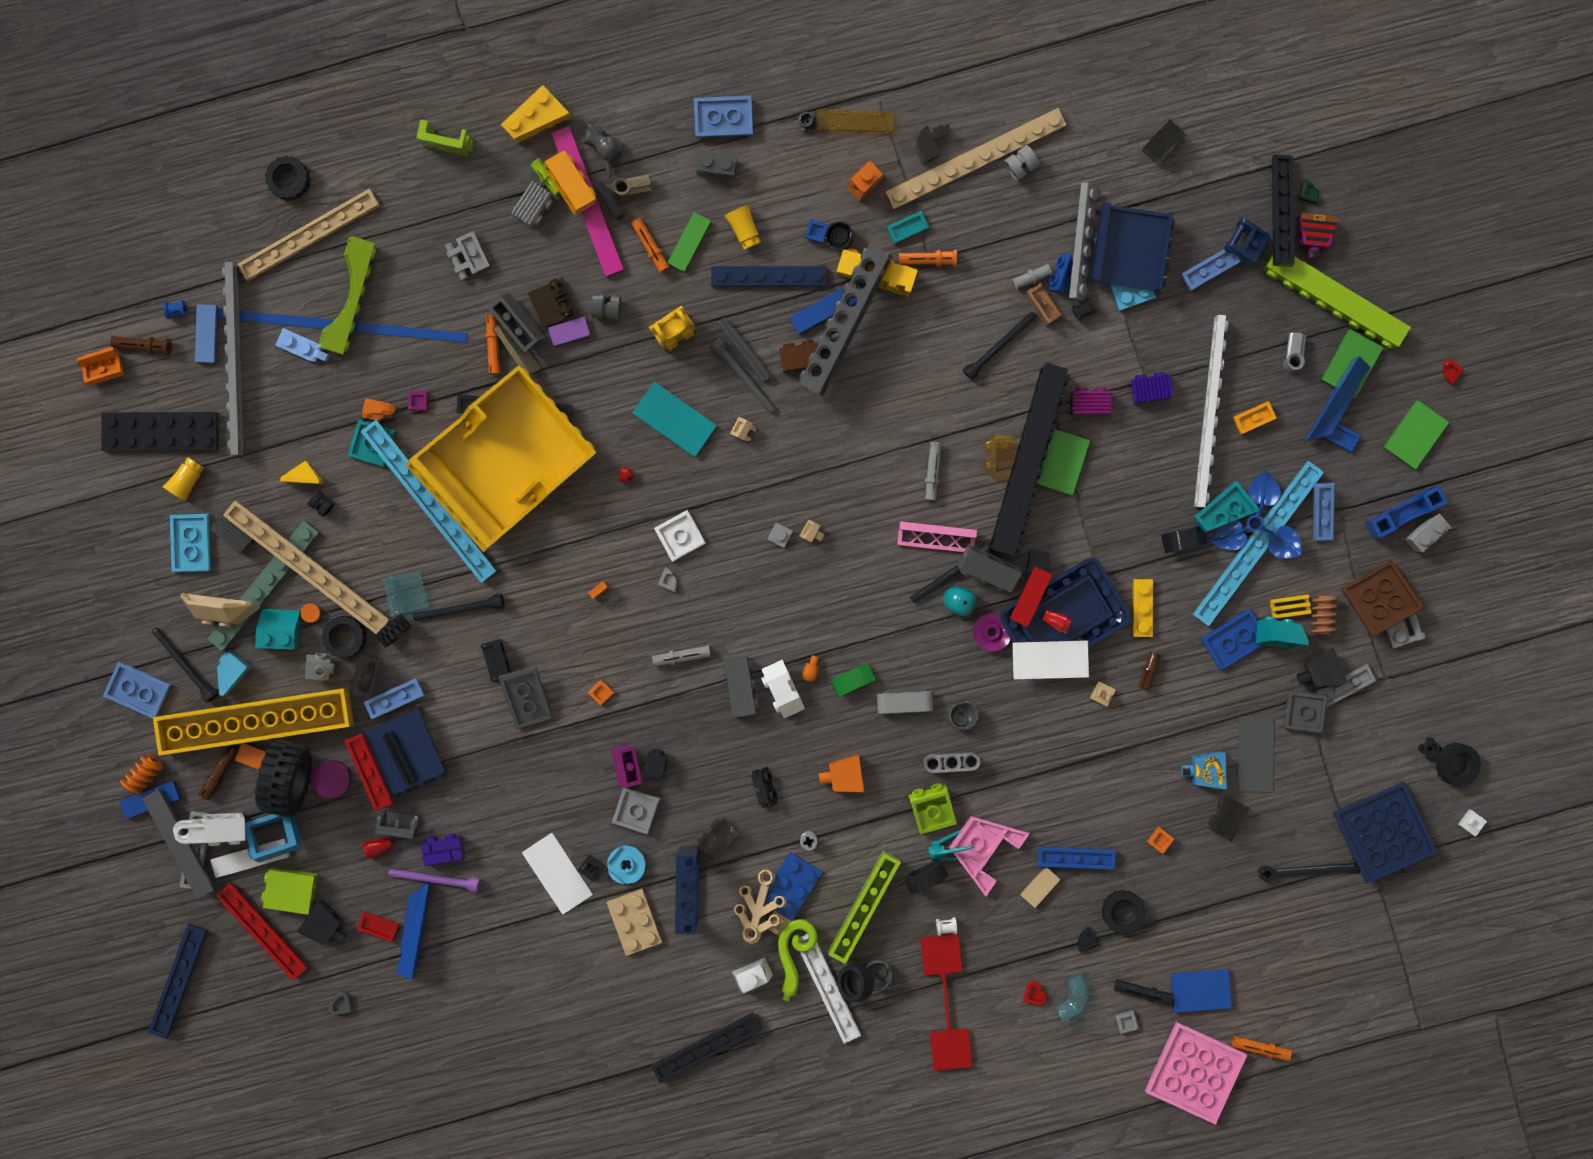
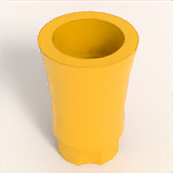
(743, 226)
(184, 479)

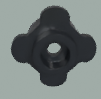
(803, 117)
(1435, 748)

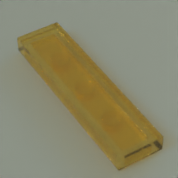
(855, 121)

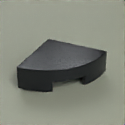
(1086, 940)

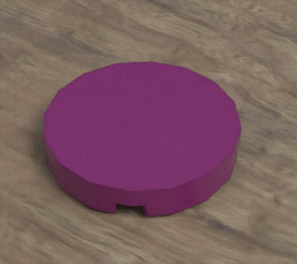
(331, 779)

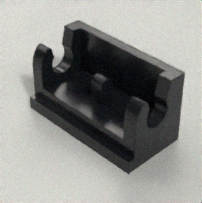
(495, 659)

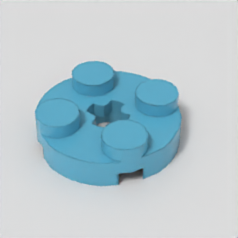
(627, 875)

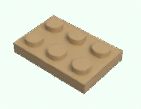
(634, 921)

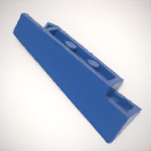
(1339, 399)
(413, 931)

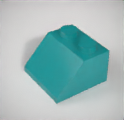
(278, 629)
(1280, 633)

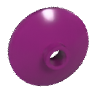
(982, 637)

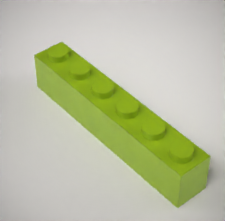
(864, 907)

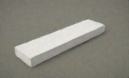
(241, 861)

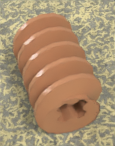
(1324, 614)

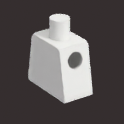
(752, 975)

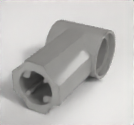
(1295, 351)

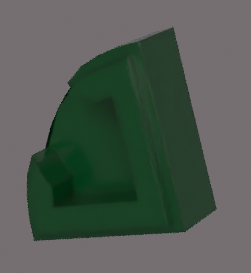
(1309, 192)

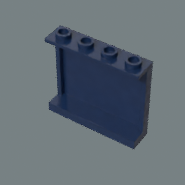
(1132, 247)
(417, 747)

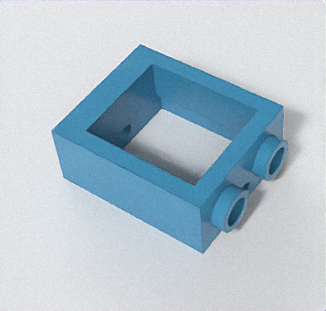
(292, 833)

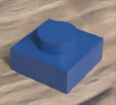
(816, 231)

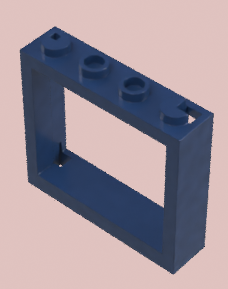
(687, 890)

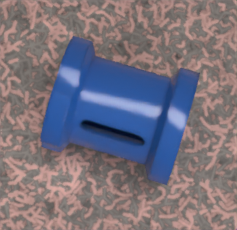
(175, 309)

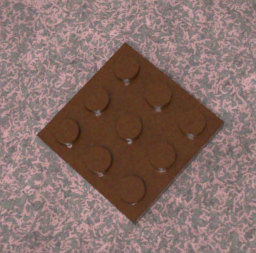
(1382, 598)

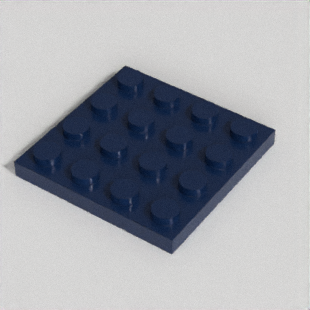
(1384, 832)

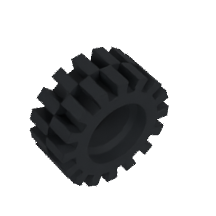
(393, 630)

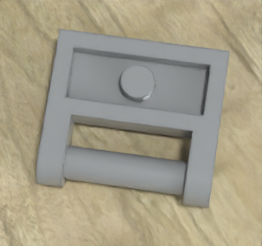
(1399, 635)

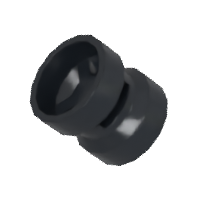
(321, 504)

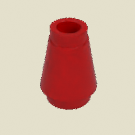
(1058, 621)
(376, 847)

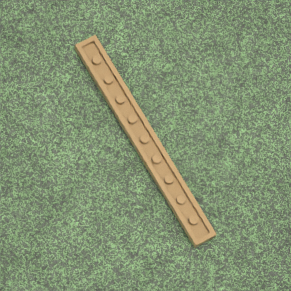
(975, 159)
(306, 567)

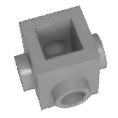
(318, 667)

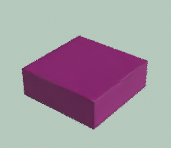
(418, 400)

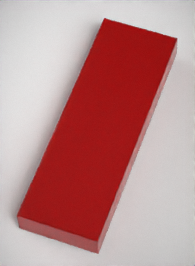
(1031, 596)

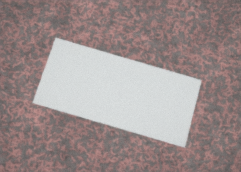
(1050, 660)
(557, 873)

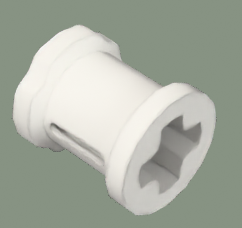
(946, 926)

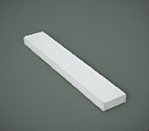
(830, 992)

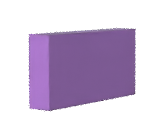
(569, 331)

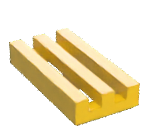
(1306, 604)

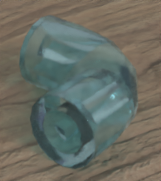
(1077, 997)

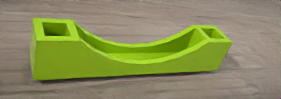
(357, 255)

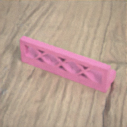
(933, 529)

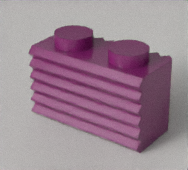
(1091, 402)
(626, 766)

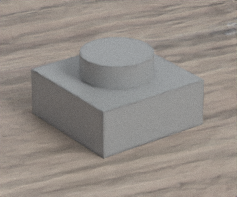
(780, 535)

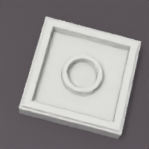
(680, 535)

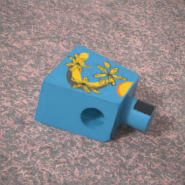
(1207, 770)

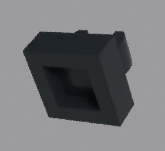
(590, 867)

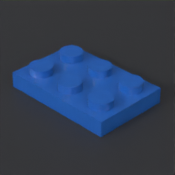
(794, 882)

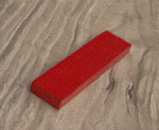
(369, 772)

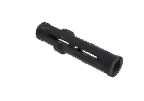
(1151, 994)

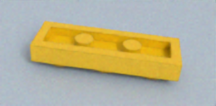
(1142, 608)

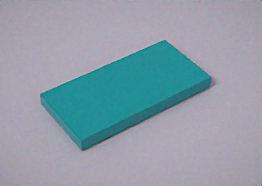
(674, 419)

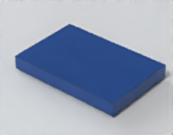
(1232, 639)
(1201, 990)

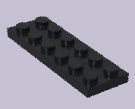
(159, 431)

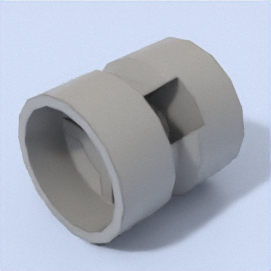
(1021, 163)

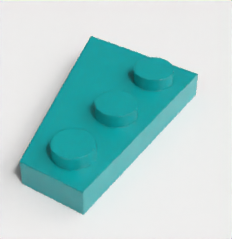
(1225, 508)

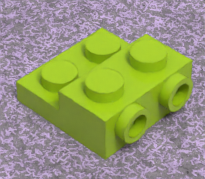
(932, 808)

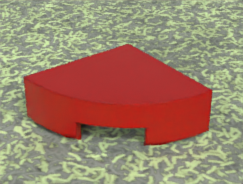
(1451, 371)

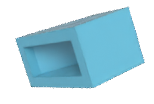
(230, 672)

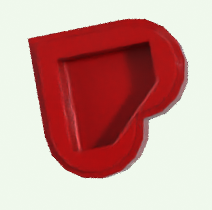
(1034, 994)

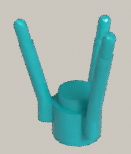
(938, 852)

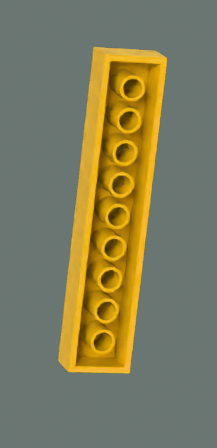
(253, 721)

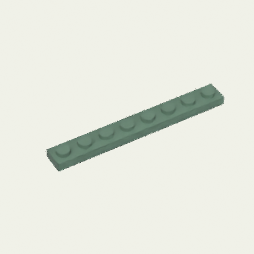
(264, 584)

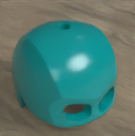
(954, 600)

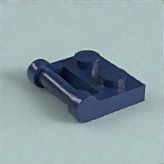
(1252, 245)

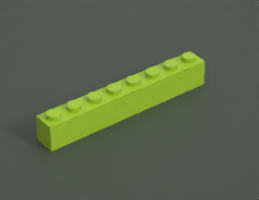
(1341, 301)

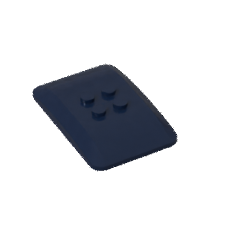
(1083, 595)

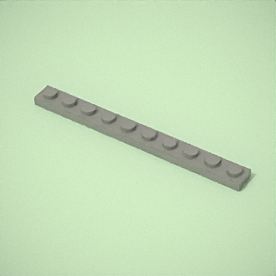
(233, 367)

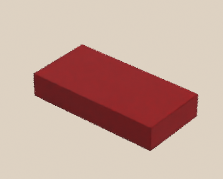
(378, 926)

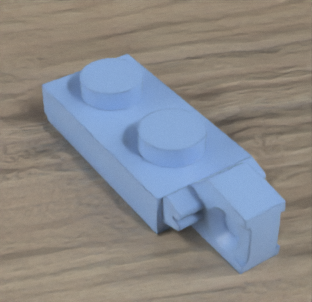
(300, 346)

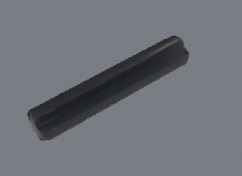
(399, 758)

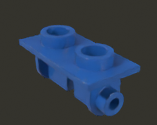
(1059, 280)

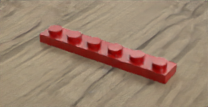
(262, 931)

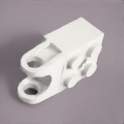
(212, 829)

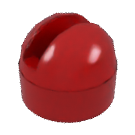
(625, 475)

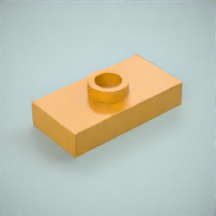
(1254, 417)

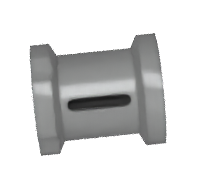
(805, 845)

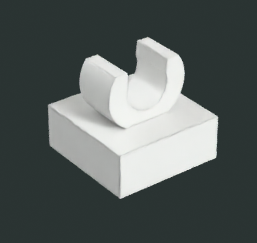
(1472, 822)

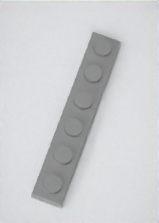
(1082, 248)

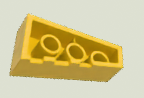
(896, 279)

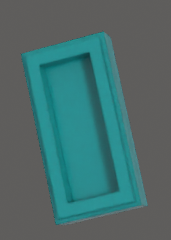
(907, 227)

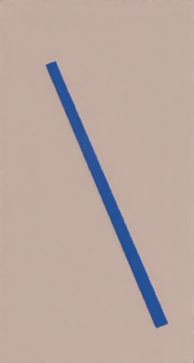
(359, 327)

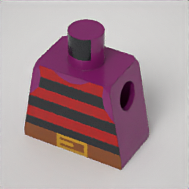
(1315, 232)

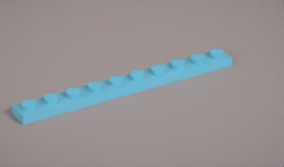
(439, 516)
(1257, 544)

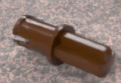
(1149, 670)

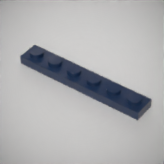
(767, 276)
(177, 981)

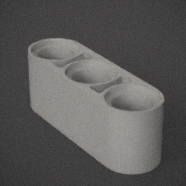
(905, 702)
(942, 762)

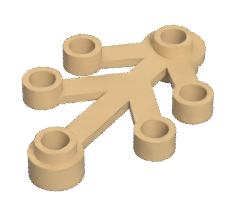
(758, 909)

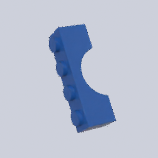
(1407, 510)

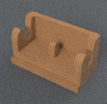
(1043, 304)

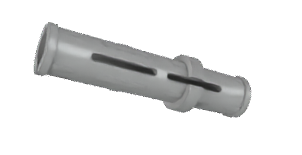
(933, 471)
(681, 656)

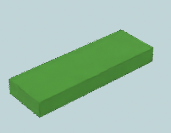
(689, 242)

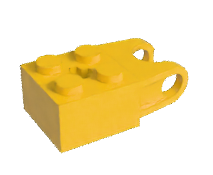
(673, 329)

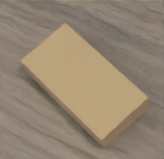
(1040, 886)

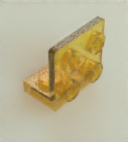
(1002, 442)

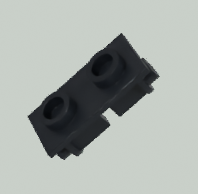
(762, 778)

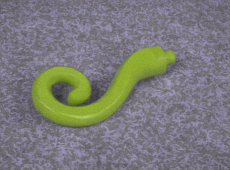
(791, 980)

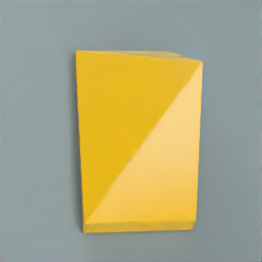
(302, 474)

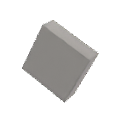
(1126, 1022)

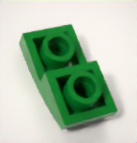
(853, 680)

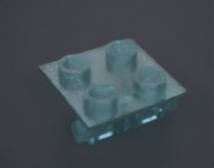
(405, 593)

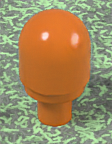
(811, 669)

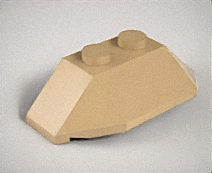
(219, 609)

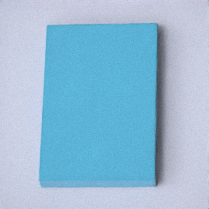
(190, 543)

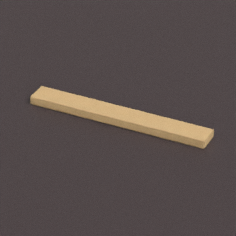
(308, 235)

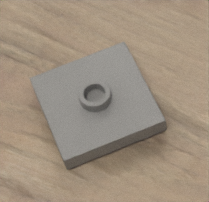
(636, 810)

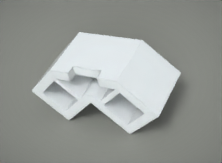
(783, 690)

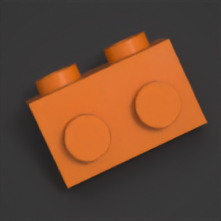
(101, 366)

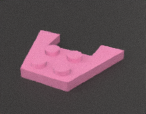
(984, 838)

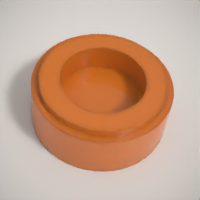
(310, 612)

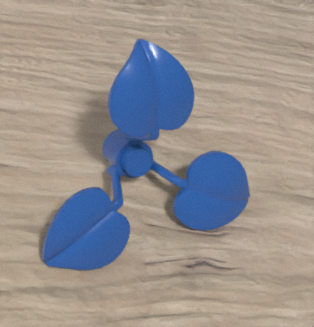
(1284, 542)

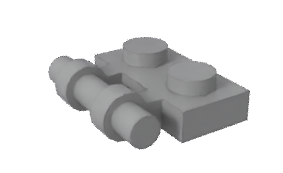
(472, 252)

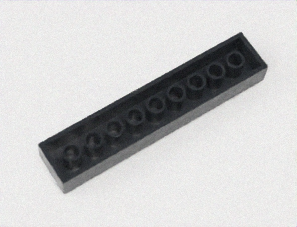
(1028, 459)

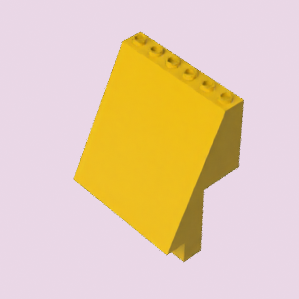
(501, 458)

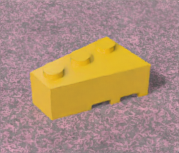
(535, 115)

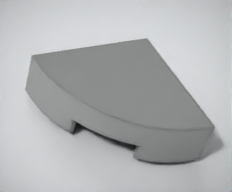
(668, 580)

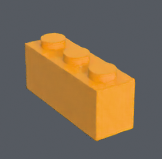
(570, 182)

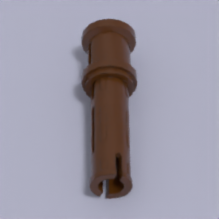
(149, 345)

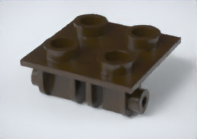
(552, 302)

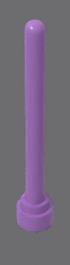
(470, 884)

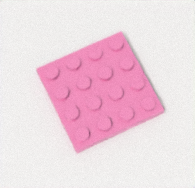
(1195, 1072)

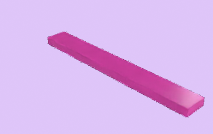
(593, 215)

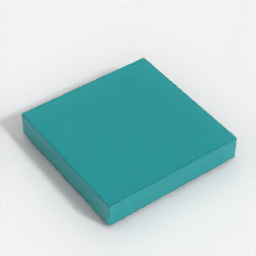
(362, 449)

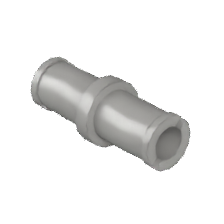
(1032, 276)

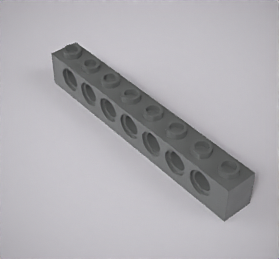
(855, 315)

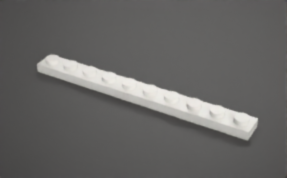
(1211, 404)

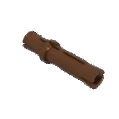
(214, 778)

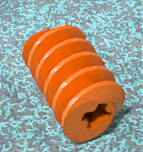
(143, 775)

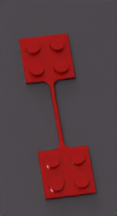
(951, 1046)

